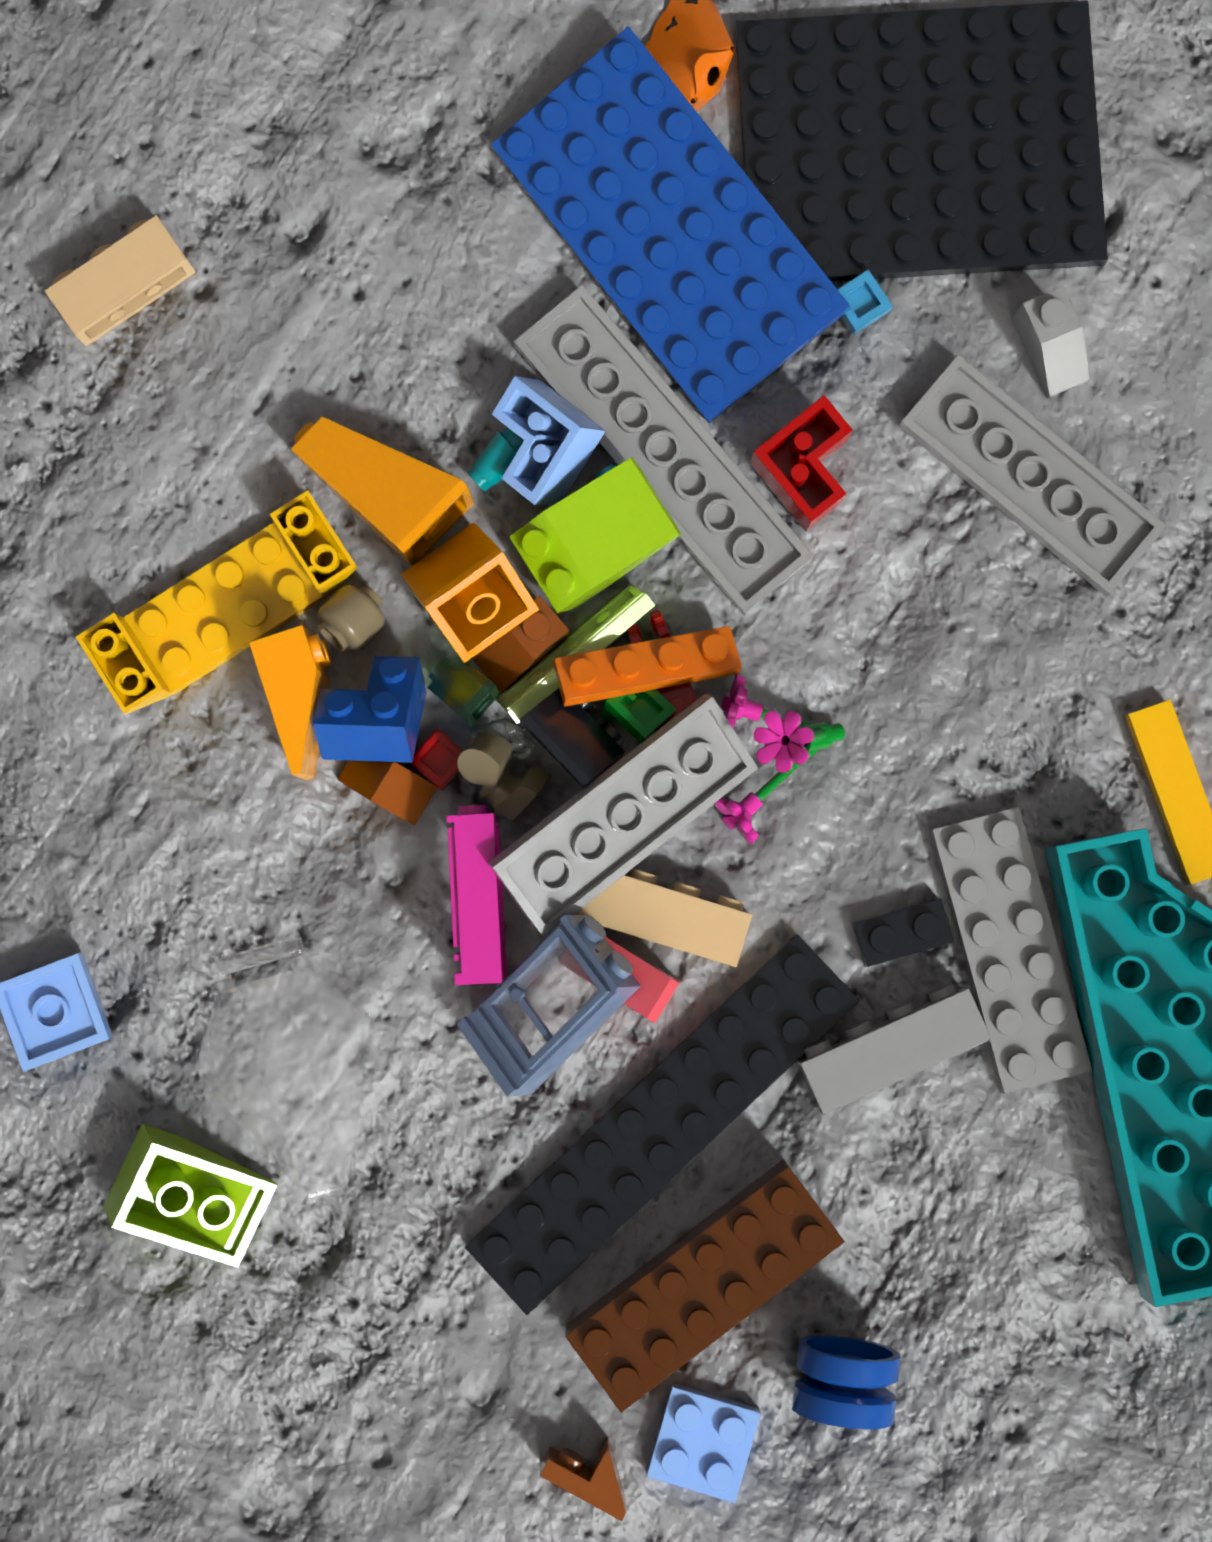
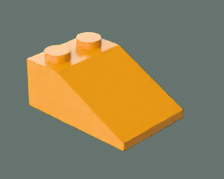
(292, 676)

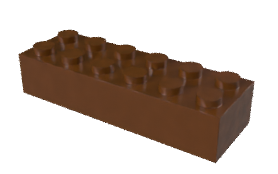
(702, 1285)

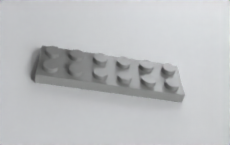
(1032, 475)
(623, 815)
(1011, 950)

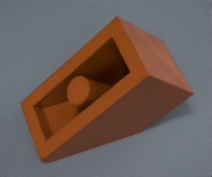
(522, 647)

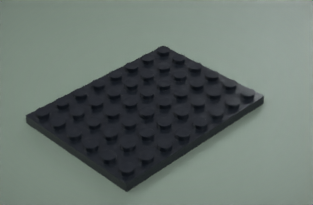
(928, 138)

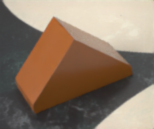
(389, 787)

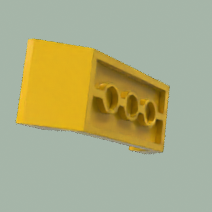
(219, 607)

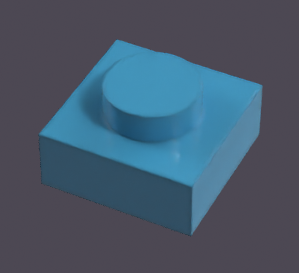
(866, 302)

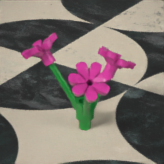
(785, 739)

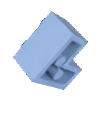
(554, 436)

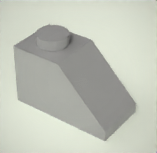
(1053, 341)

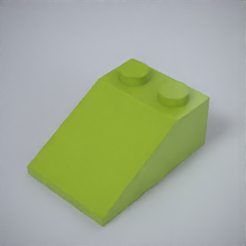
(595, 536)
(187, 1197)

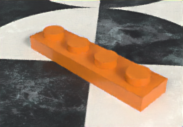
(646, 666)

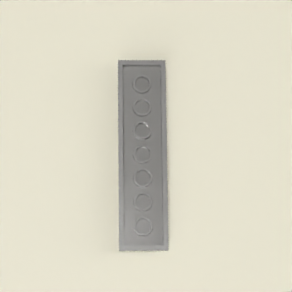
(704, 491)

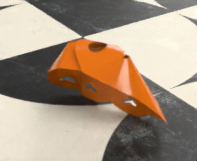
(692, 48)

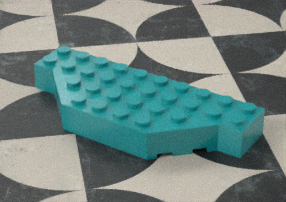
(1146, 1019)

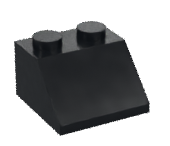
(574, 738)

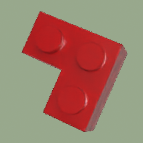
(793, 463)

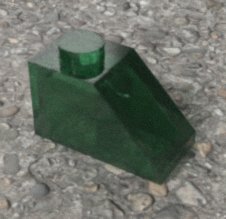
(463, 689)

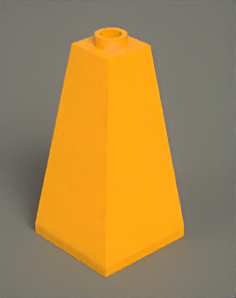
(390, 491)

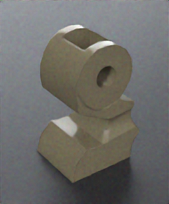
(488, 763)

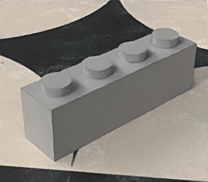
(893, 1048)

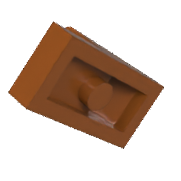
(596, 1485)

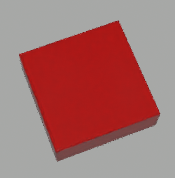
(438, 759)

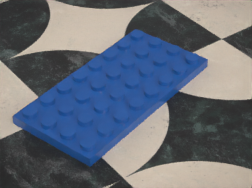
(670, 225)

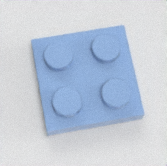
(53, 1012)
(703, 1442)

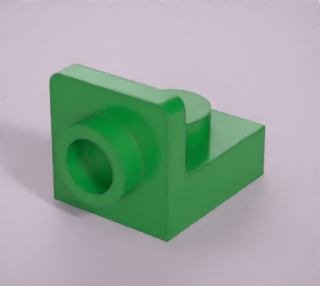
(639, 712)

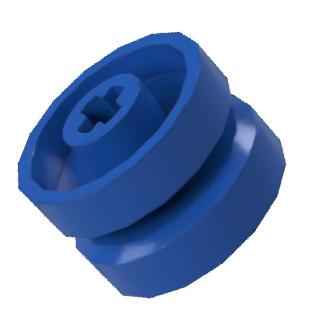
(846, 1382)

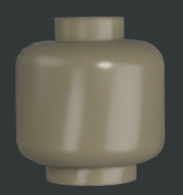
(350, 617)

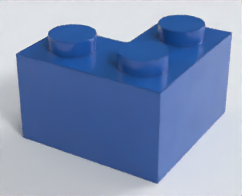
(374, 721)

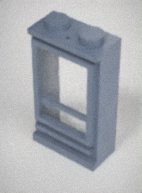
(549, 1005)

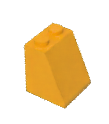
(470, 591)

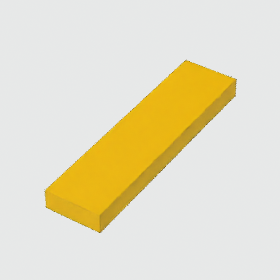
(1175, 787)

